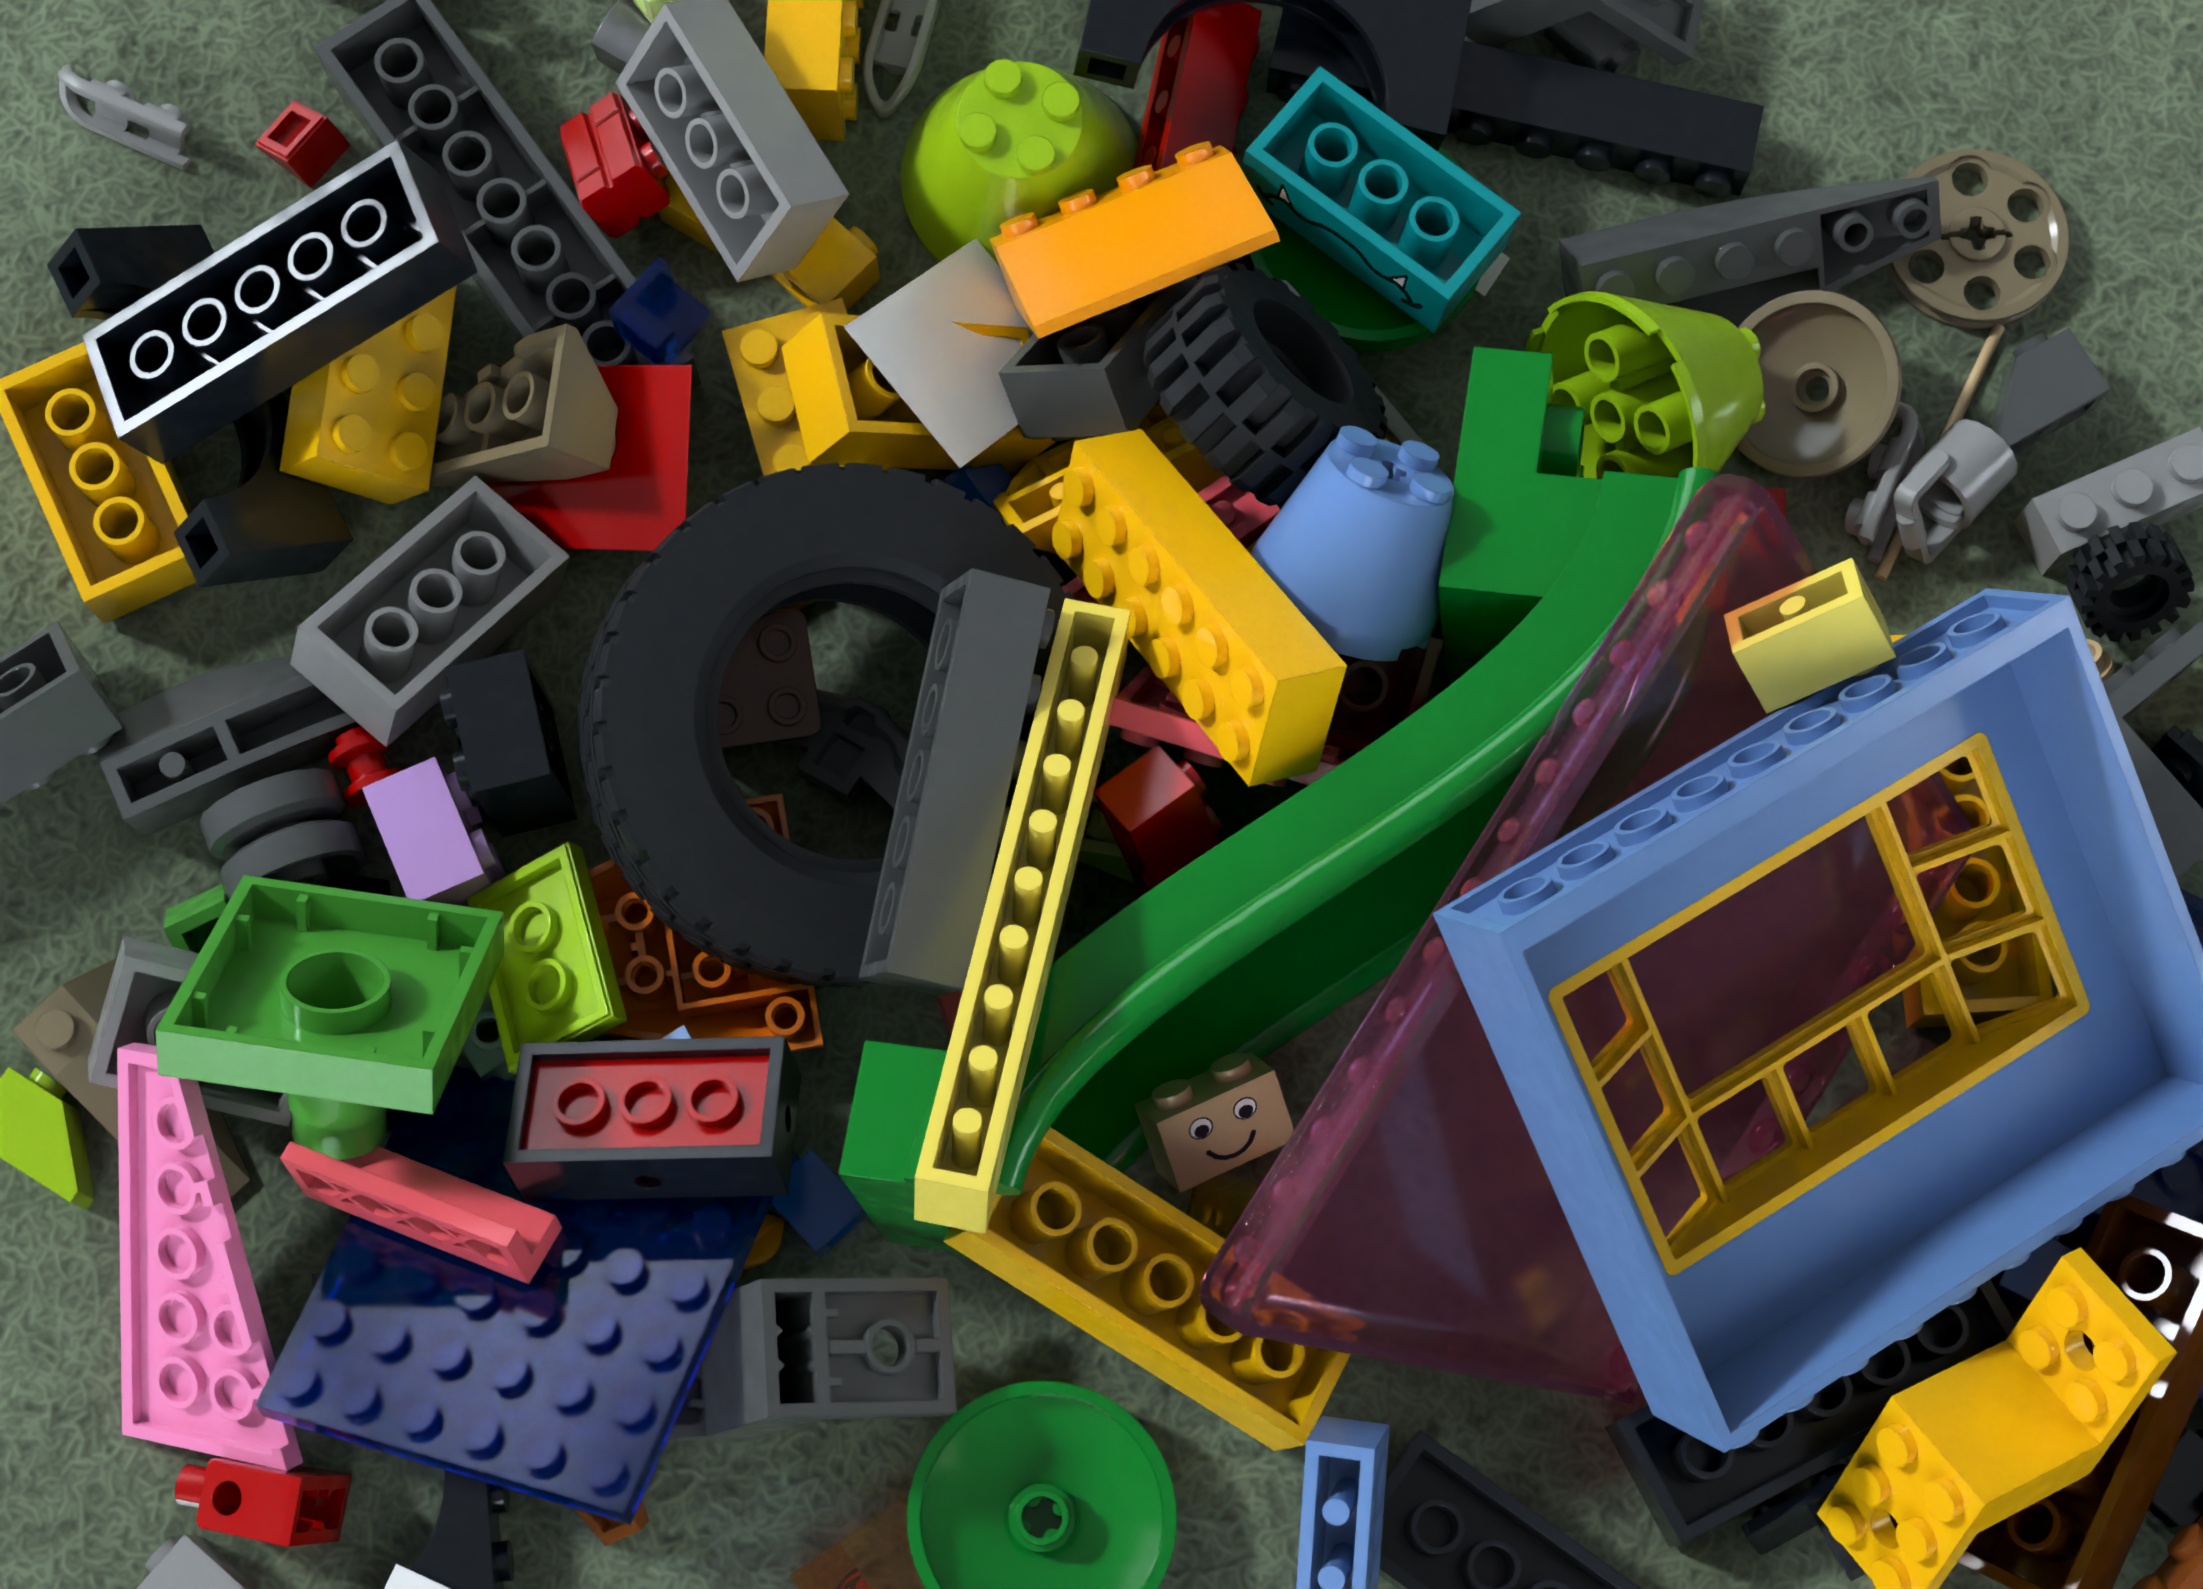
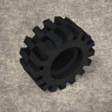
(2118, 559)

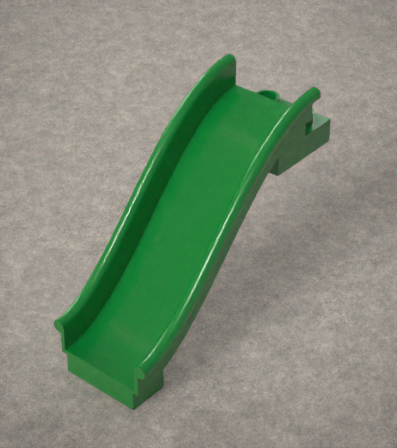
(1350, 867)

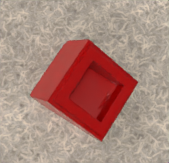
(303, 143)

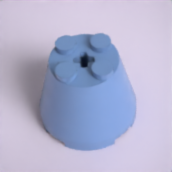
(1364, 544)

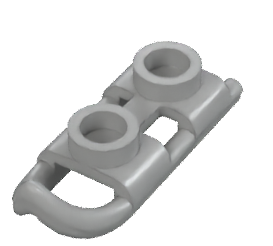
(898, 50)
(118, 108)
(1875, 516)

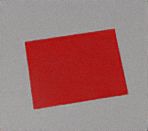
(648, 474)

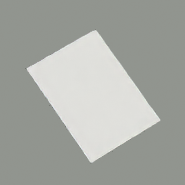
(942, 367)

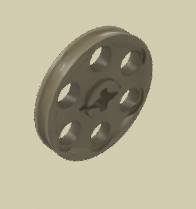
(2007, 238)

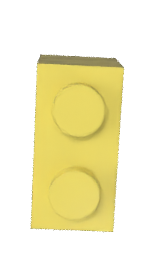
(1809, 636)

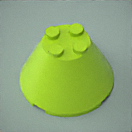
(1008, 148)
(1656, 382)

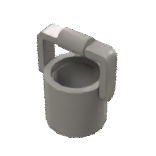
(1951, 487)

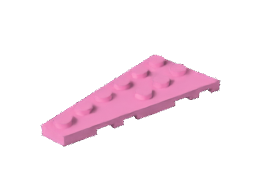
(187, 1295)

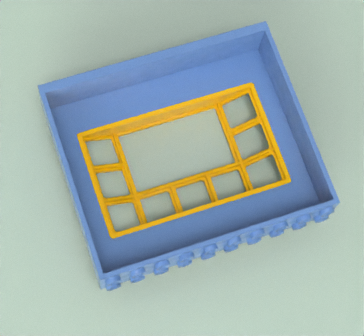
(1932, 1170)

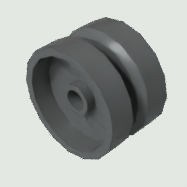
(284, 831)

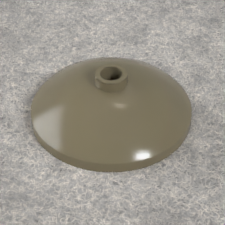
(1812, 340)

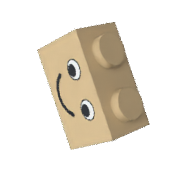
(1214, 1120)

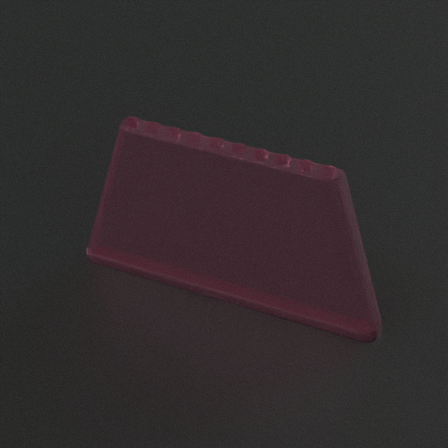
(1411, 1190)

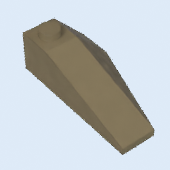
(530, 418)
(61, 1039)

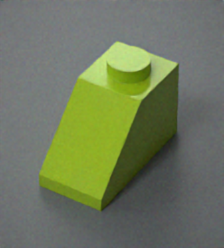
(44, 1135)

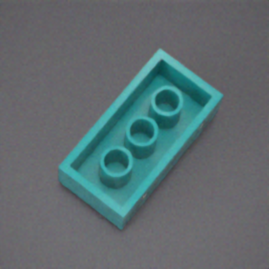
(1377, 199)

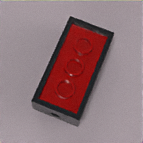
(653, 1119)

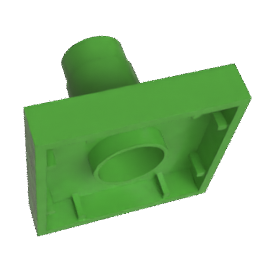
(334, 1003)

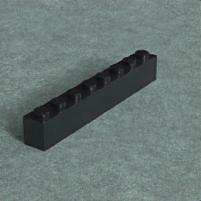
(1560, 111)

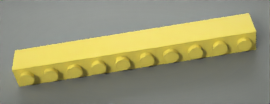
(1021, 921)

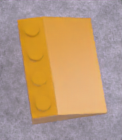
(1131, 238)

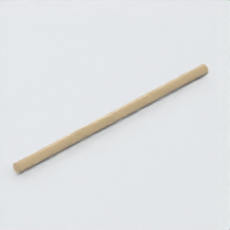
(1957, 414)

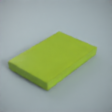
(556, 957)

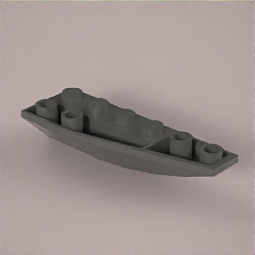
(1756, 248)
(216, 737)

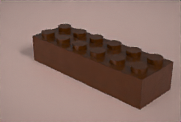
(2089, 1526)

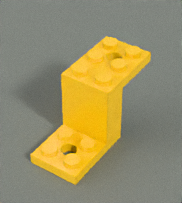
(1996, 1429)

